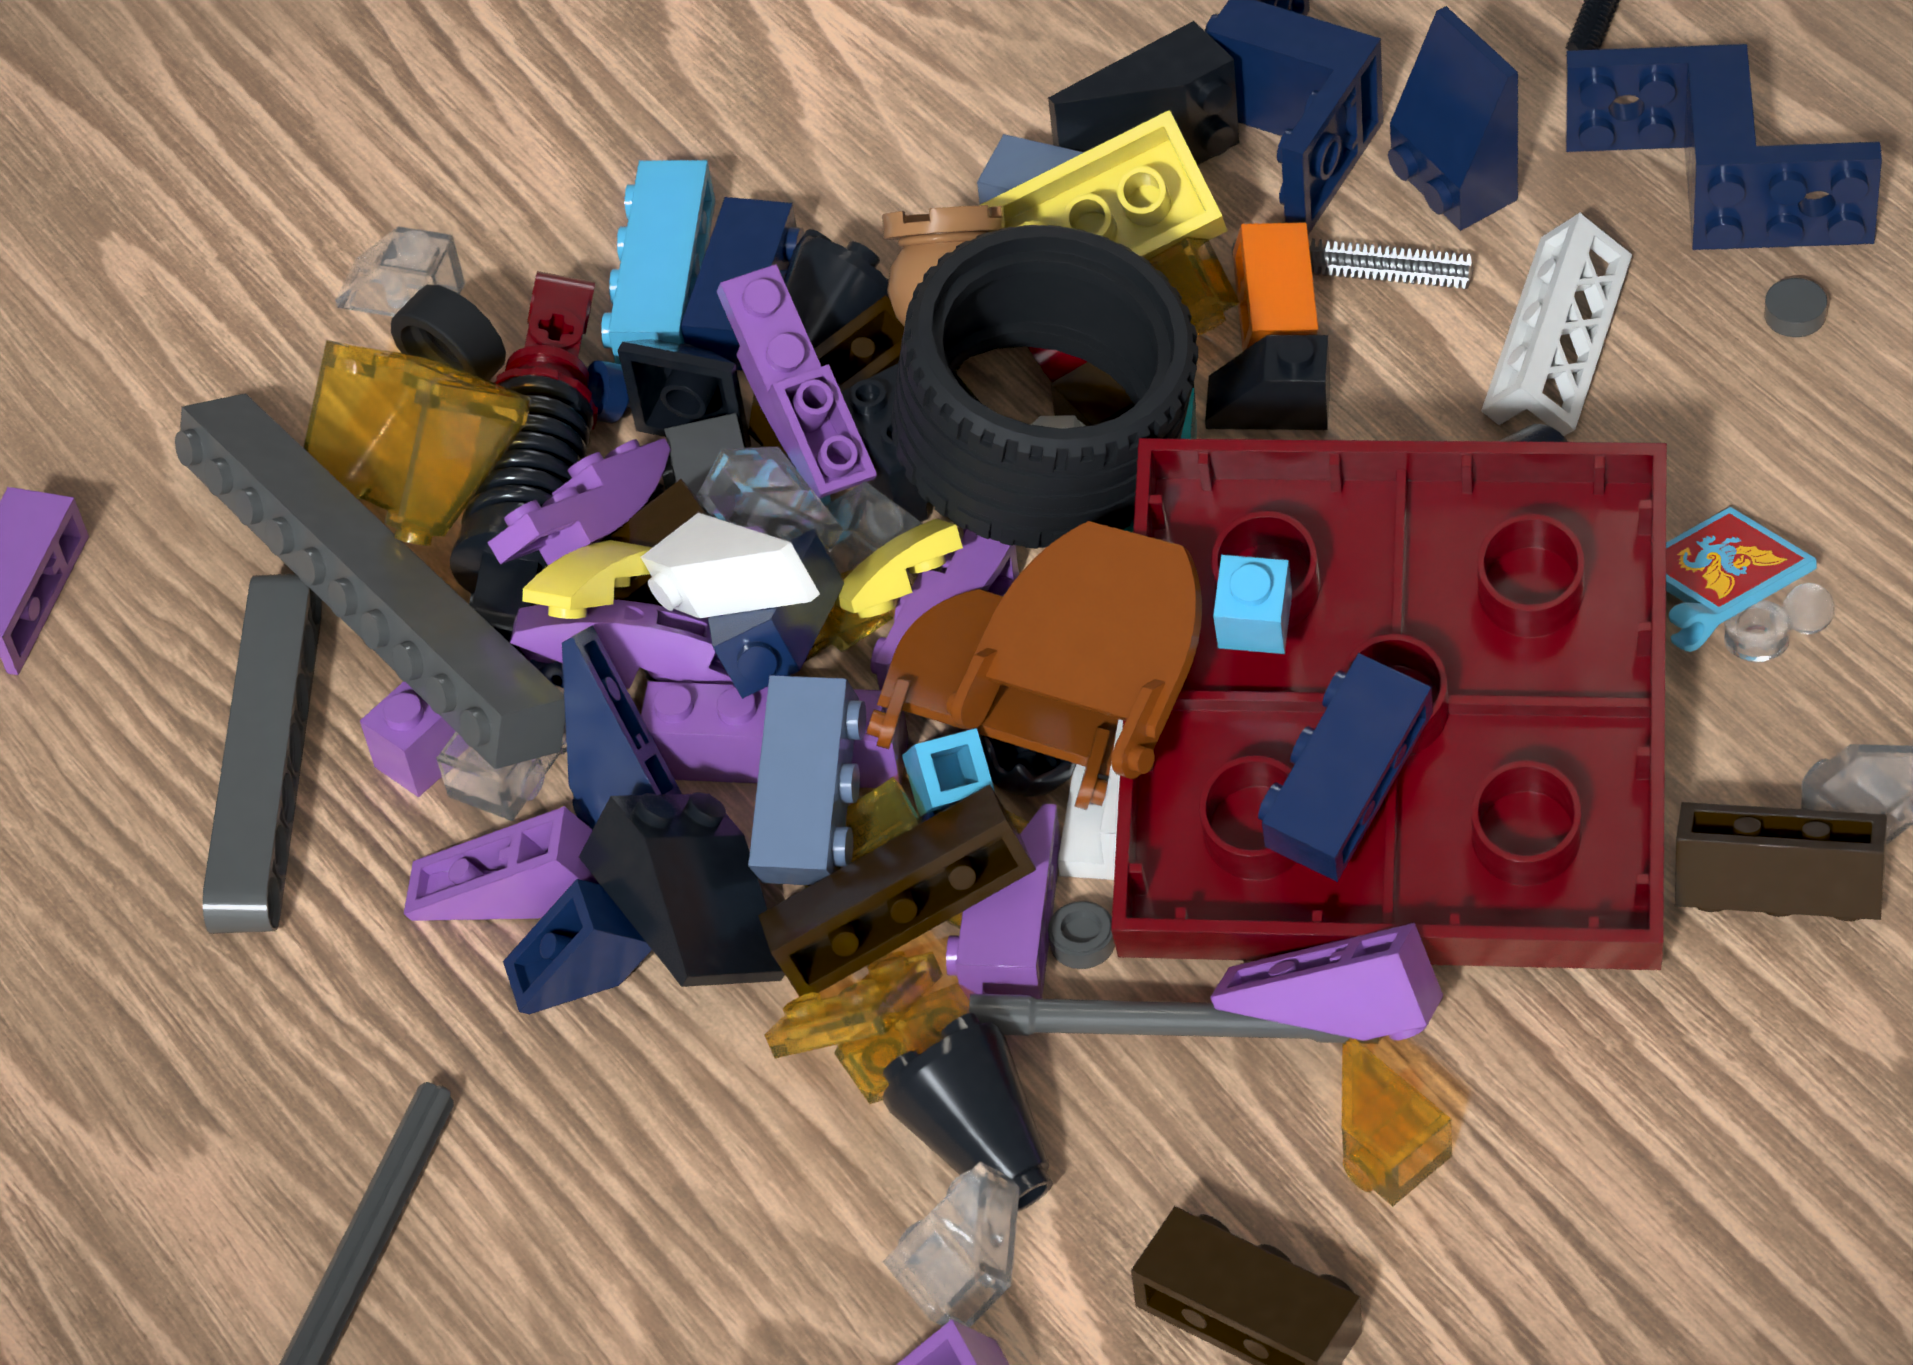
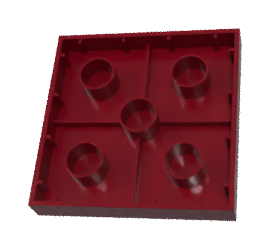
(1533, 613)

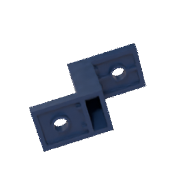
(1309, 86)
(1735, 189)

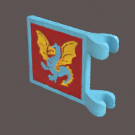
(1724, 570)

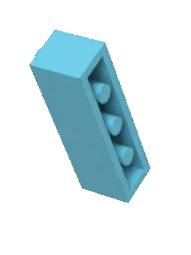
(659, 251)

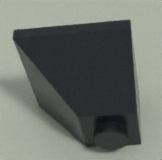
(679, 386)

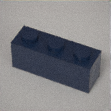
(744, 240)
(1345, 766)

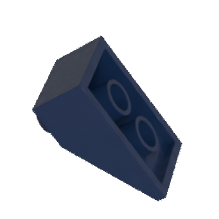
(1458, 124)

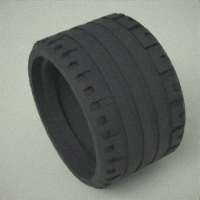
(1050, 293)

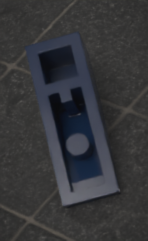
(605, 734)

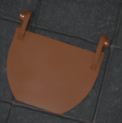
(1097, 626)
(932, 665)

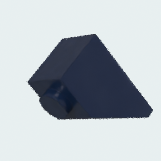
(574, 950)

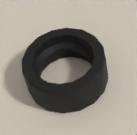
(448, 330)

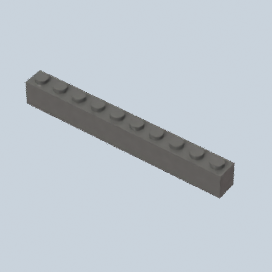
(373, 581)

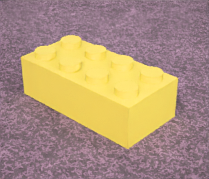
(1129, 189)

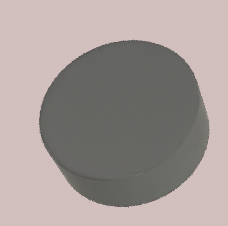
(1795, 307)
(1081, 935)

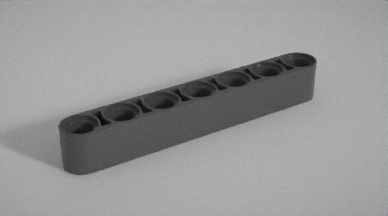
(262, 757)

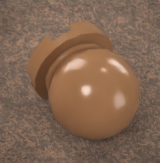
(927, 239)

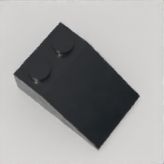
(1175, 73)
(684, 886)

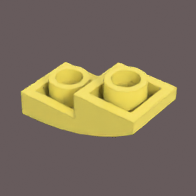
(883, 574)
(586, 578)

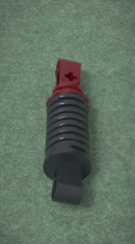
(540, 454)

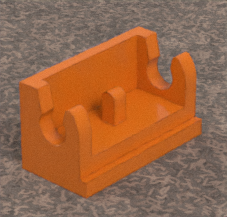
(1274, 281)

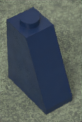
(780, 637)

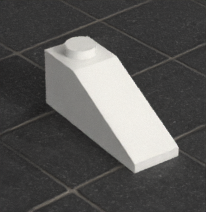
(725, 569)

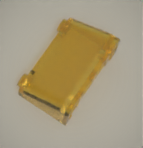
(409, 434)

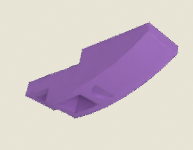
(792, 386)
(587, 506)
(978, 565)
(634, 635)

